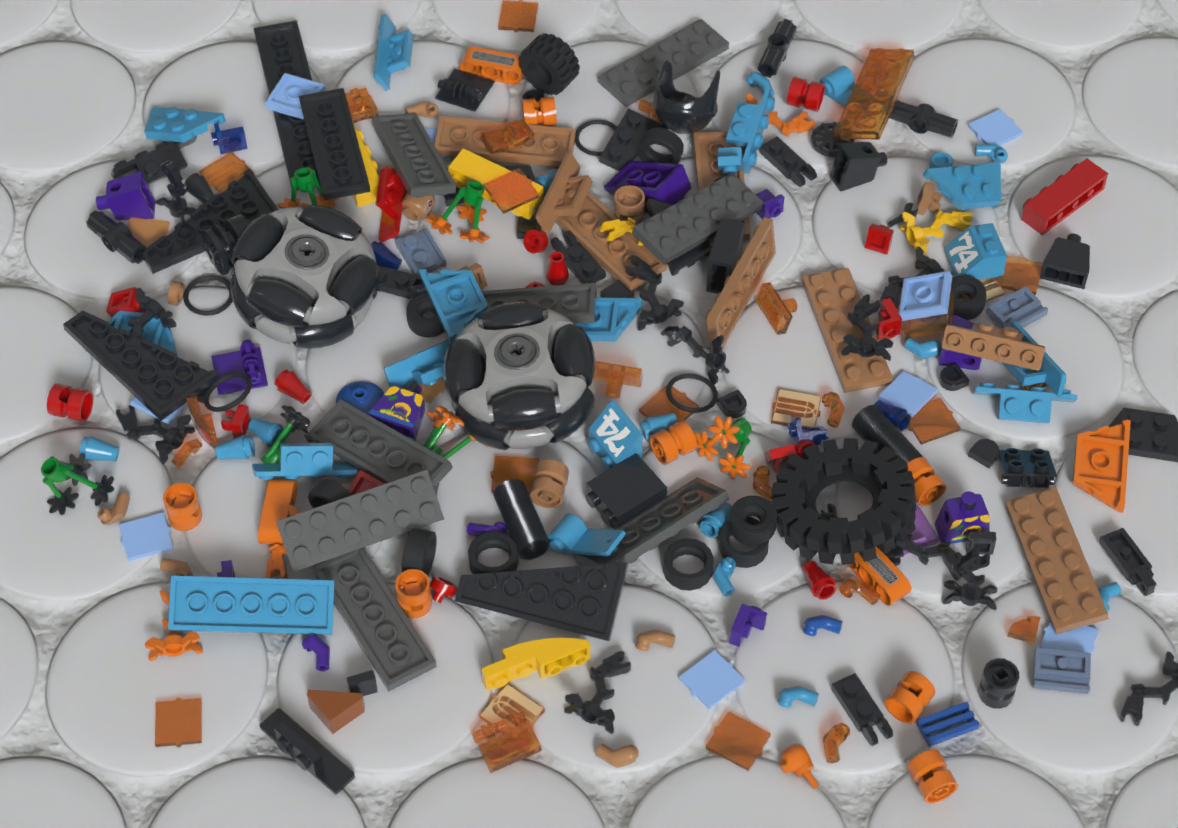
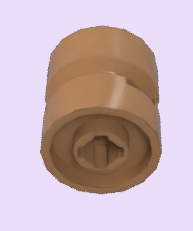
(629, 202)
(549, 483)

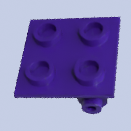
(246, 361)

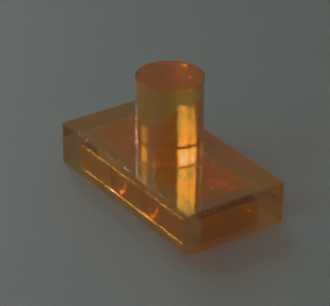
(775, 309)
(616, 376)

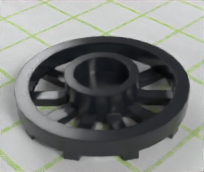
(828, 139)

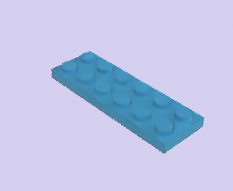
(251, 605)

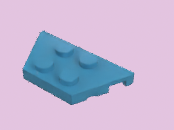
(179, 124)
(969, 184)
(454, 298)
(612, 318)
(152, 331)

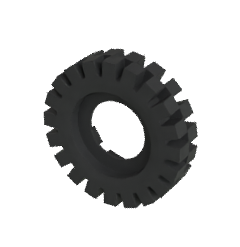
(877, 470)

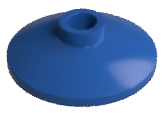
(361, 395)

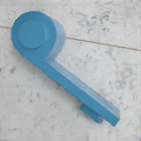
(839, 84)
(574, 537)

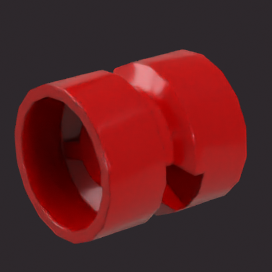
(805, 94)
(74, 403)

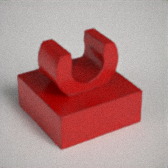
(879, 238)
(239, 421)
(778, 455)

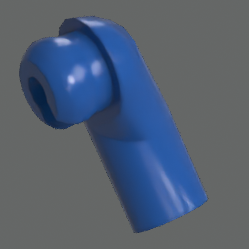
(821, 622)

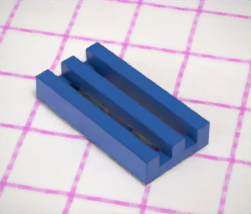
(968, 715)

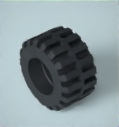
(549, 64)

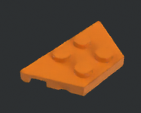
(1103, 464)

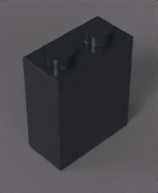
(724, 253)
(624, 491)

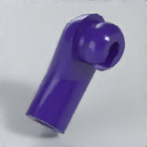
(477, 529)

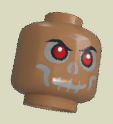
(417, 208)

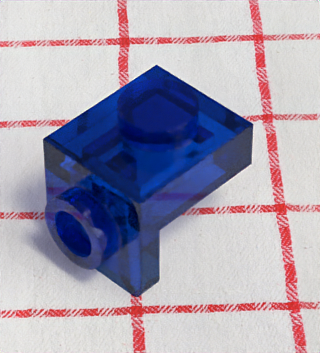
(229, 140)
(798, 434)

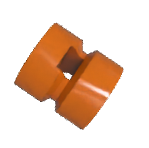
(540, 111)
(675, 441)
(927, 484)
(182, 506)
(413, 593)
(910, 697)
(933, 778)

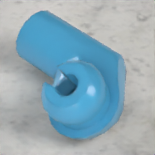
(757, 78)
(993, 151)
(925, 349)
(722, 575)
(1108, 592)
(797, 693)

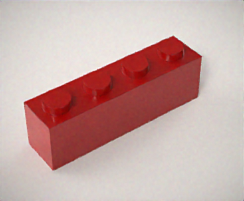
(1064, 196)

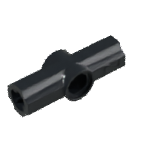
(777, 48)
(924, 119)
(116, 236)

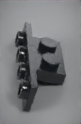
(150, 162)
(307, 751)

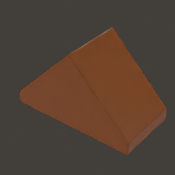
(335, 708)

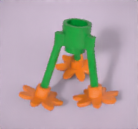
(305, 180)
(472, 201)
(439, 426)
(735, 433)

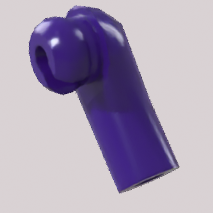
(320, 648)

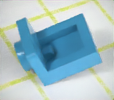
(730, 160)

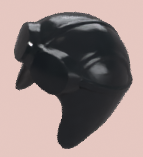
(680, 110)

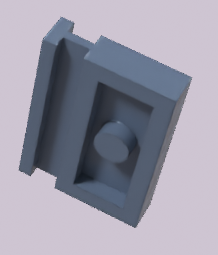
(420, 252)
(1019, 307)
(1061, 670)

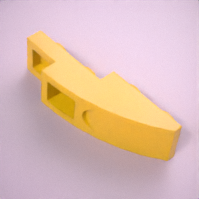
(545, 655)

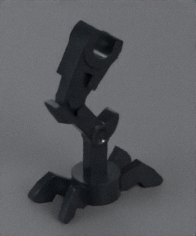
(177, 206)
(923, 262)
(154, 310)
(658, 313)
(866, 345)
(714, 357)
(172, 437)
(923, 553)
(971, 593)
(1135, 702)
(590, 710)

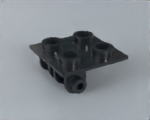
(464, 89)
(1027, 463)

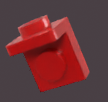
(123, 301)
(889, 319)

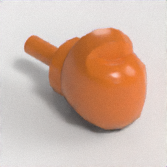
(797, 760)

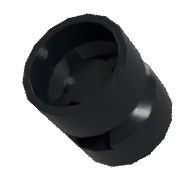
(998, 683)

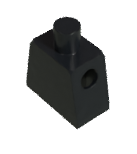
(856, 164)
(1067, 262)

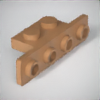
(564, 194)
(994, 344)

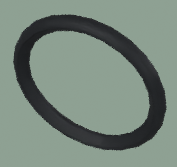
(584, 125)
(204, 278)
(234, 403)
(688, 409)

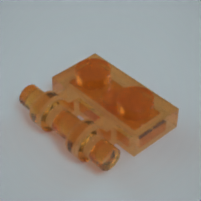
(361, 105)
(509, 747)

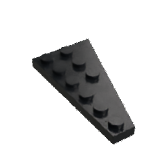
(241, 197)
(143, 368)
(562, 597)

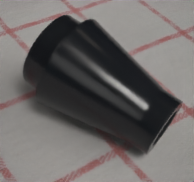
(198, 187)

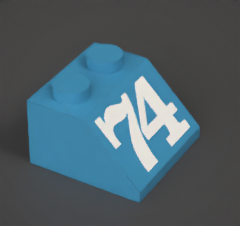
(977, 253)
(614, 436)

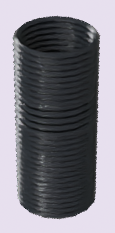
(875, 425)
(521, 518)

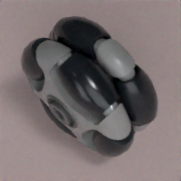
(304, 276)
(520, 376)

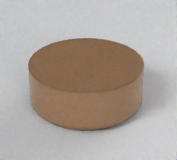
(175, 293)

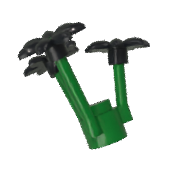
(295, 422)
(60, 471)

